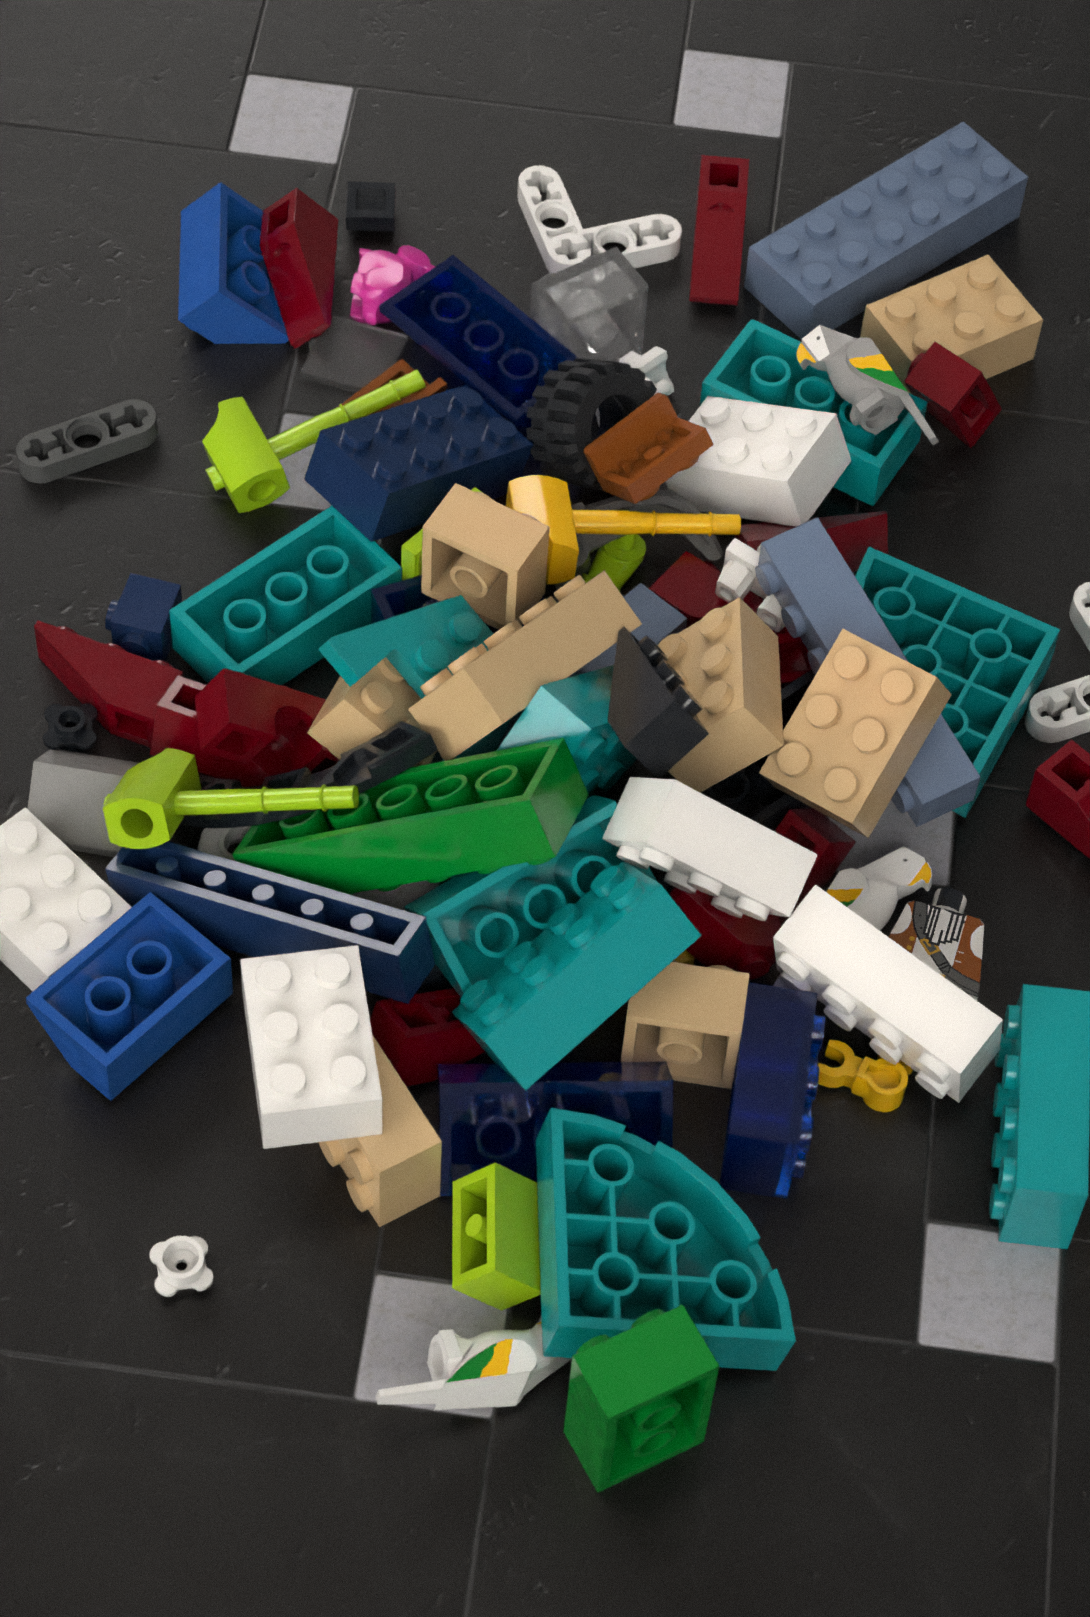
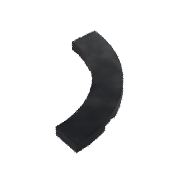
(360, 767)

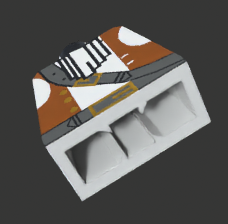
(944, 938)

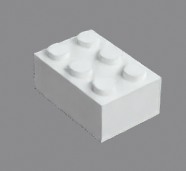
(763, 461)
(708, 848)
(47, 901)
(311, 1047)

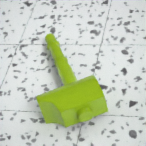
(251, 464)
(167, 788)

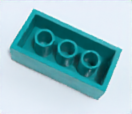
(765, 370)
(284, 602)
(575, 972)
(1043, 1117)

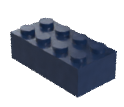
(403, 461)

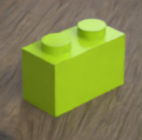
(496, 1237)

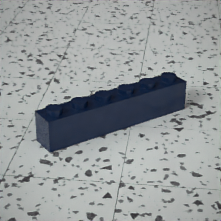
(278, 914)

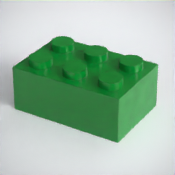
(639, 1396)

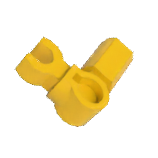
(876, 1081)

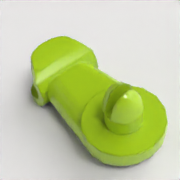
(618, 559)

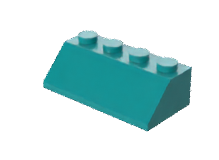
(485, 916)

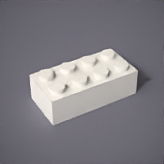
(886, 995)

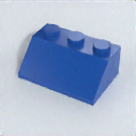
(224, 274)
(131, 995)

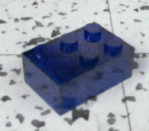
(772, 1091)

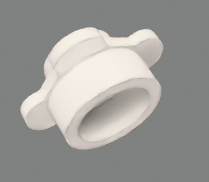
(176, 1250)

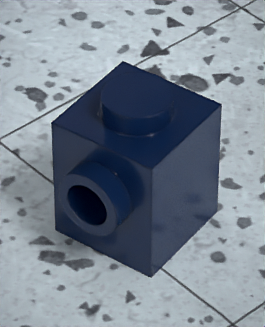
(142, 616)

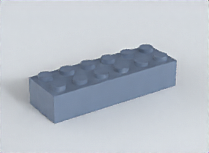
(885, 231)

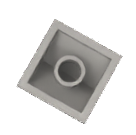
(70, 795)

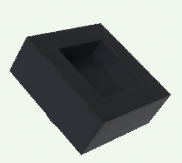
(370, 206)

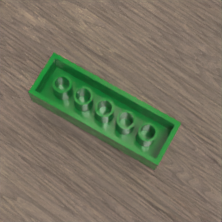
(431, 823)

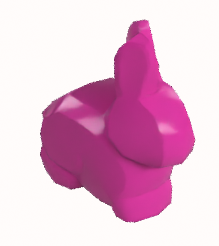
(381, 277)

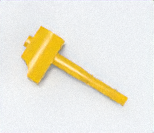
(550, 504)

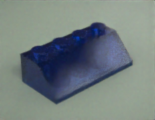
(478, 336)
(494, 1120)

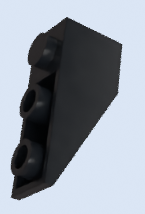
(651, 705)

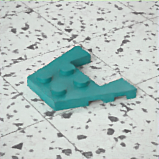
(418, 647)

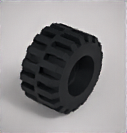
(566, 412)

